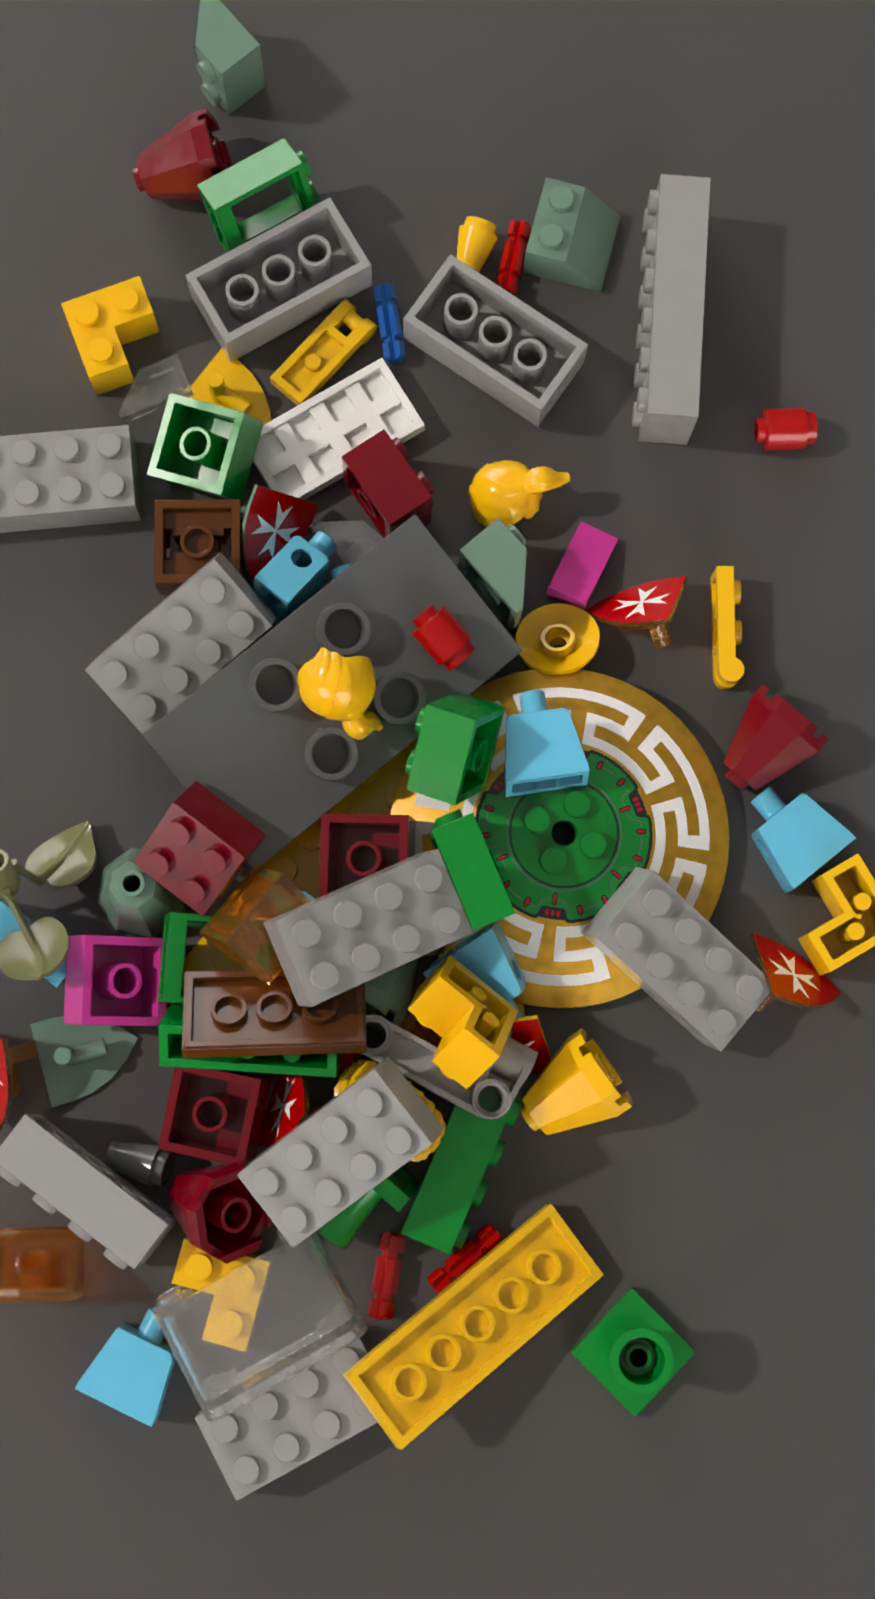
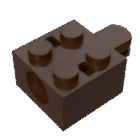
(195, 535)

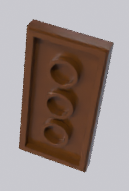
(242, 1016)

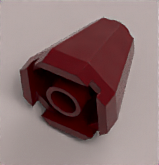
(182, 159)
(769, 741)
(218, 1211)

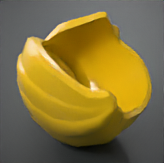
(511, 491)
(340, 691)

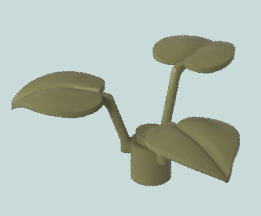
(62, 862)

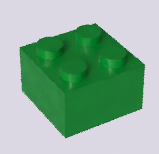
(205, 447)
(454, 747)

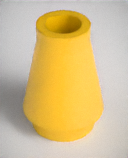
(476, 241)

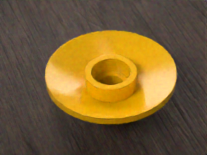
(555, 626)

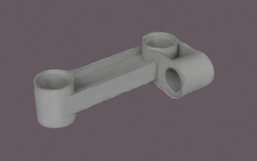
(414, 1060)

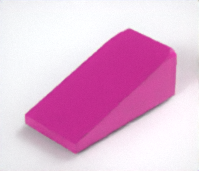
(581, 566)

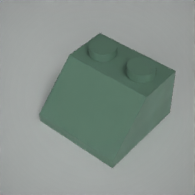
(227, 57)
(571, 236)
(496, 570)

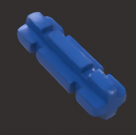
(389, 323)

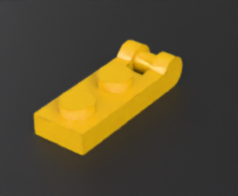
(322, 353)
(725, 629)

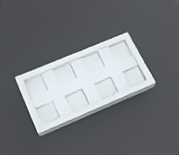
(306, 444)

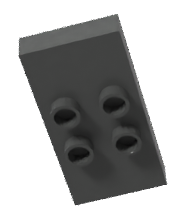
(275, 757)

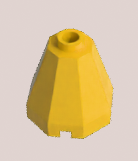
(574, 1089)

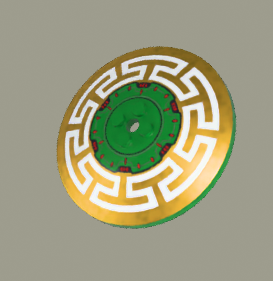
(644, 806)

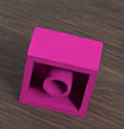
(113, 981)

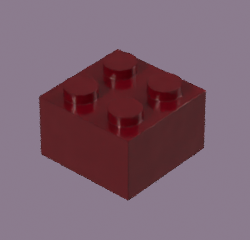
(386, 483)
(361, 845)
(199, 848)
(215, 1114)

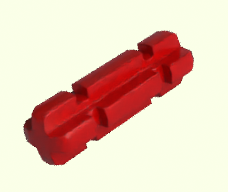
(513, 256)
(464, 1258)
(386, 1275)

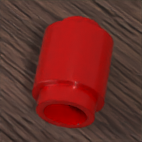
(785, 428)
(442, 636)

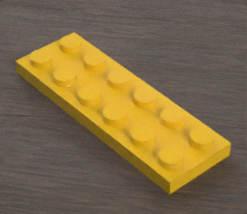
(473, 1326)

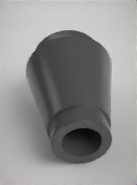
(141, 1162)

